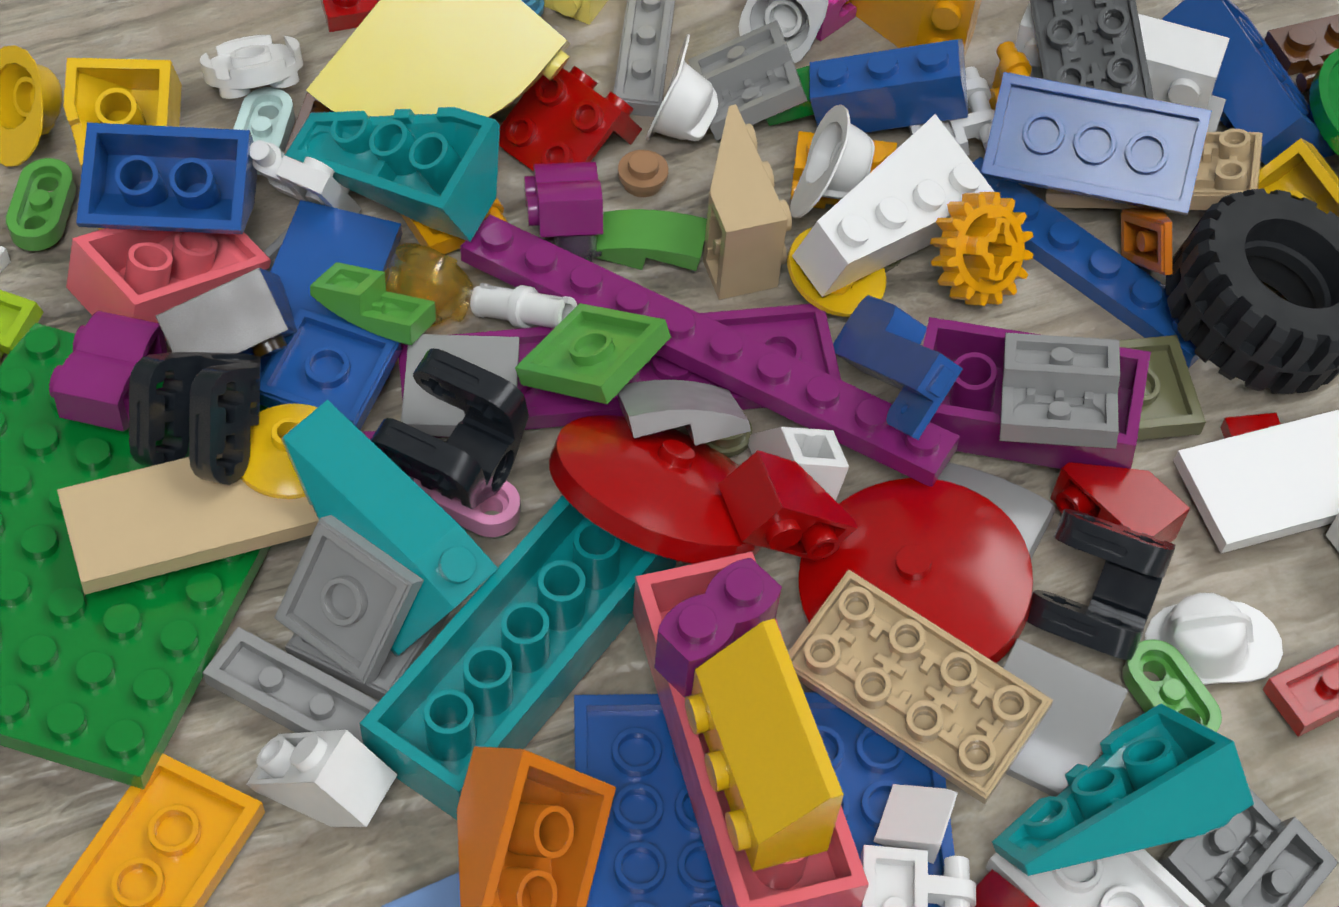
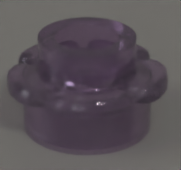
(580, 245)

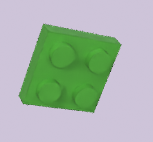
(593, 353)

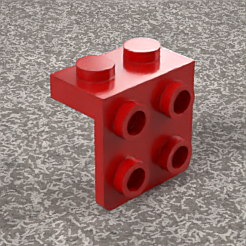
(565, 121)

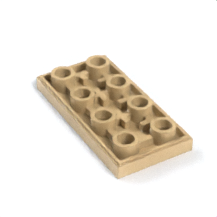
(1227, 166)
(170, 521)
(917, 686)

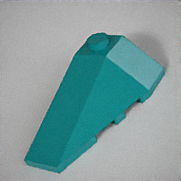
(420, 165)
(379, 501)
(1150, 787)

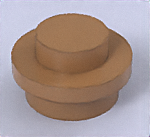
(643, 172)

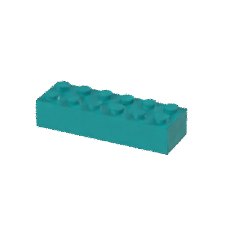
(509, 653)

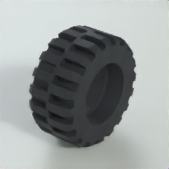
(1235, 316)

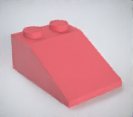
(155, 270)

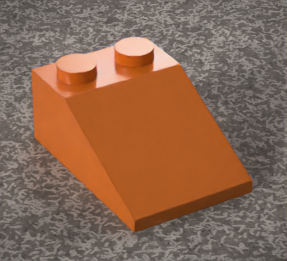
(528, 830)

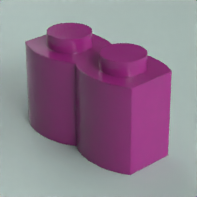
(564, 199)
(97, 374)
(709, 622)

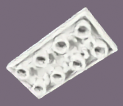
(1266, 481)

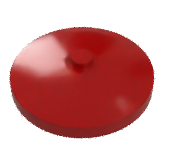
(648, 488)
(937, 554)

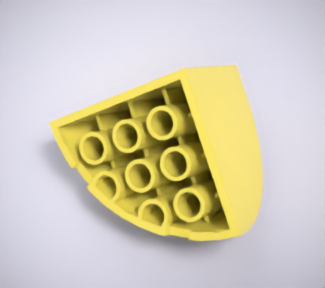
(440, 56)

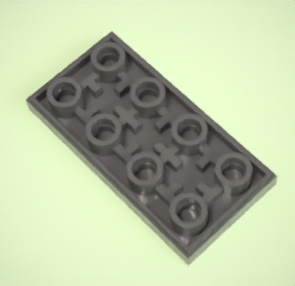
(1092, 44)

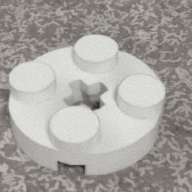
(252, 64)

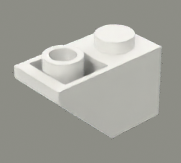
(812, 449)
(323, 776)

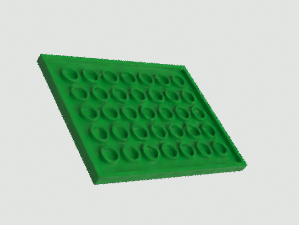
(103, 671)

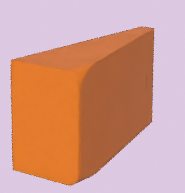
(1147, 239)

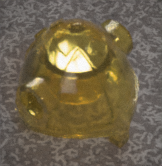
(430, 276)

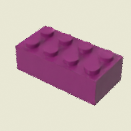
(975, 398)

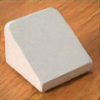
(916, 818)

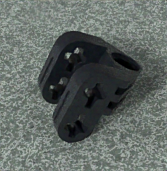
(202, 405)
(482, 445)
(1123, 592)

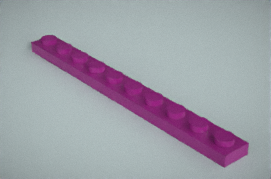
(717, 351)

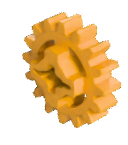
(982, 248)

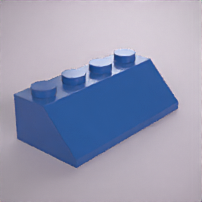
(1252, 80)

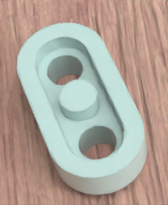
(267, 115)

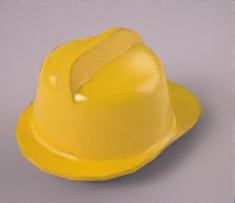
(28, 104)

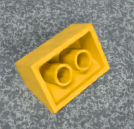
(764, 750)

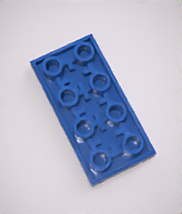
(327, 236)

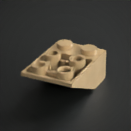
(744, 216)

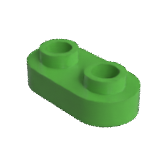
(39, 216)
(1178, 683)

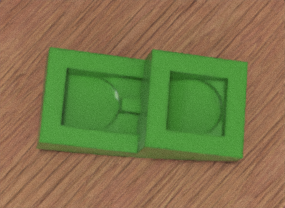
(652, 234)
(362, 299)

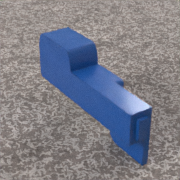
(887, 346)

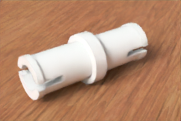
(520, 306)

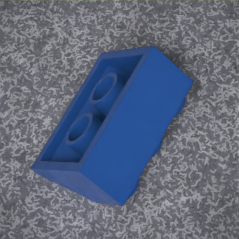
(893, 86)
(166, 179)

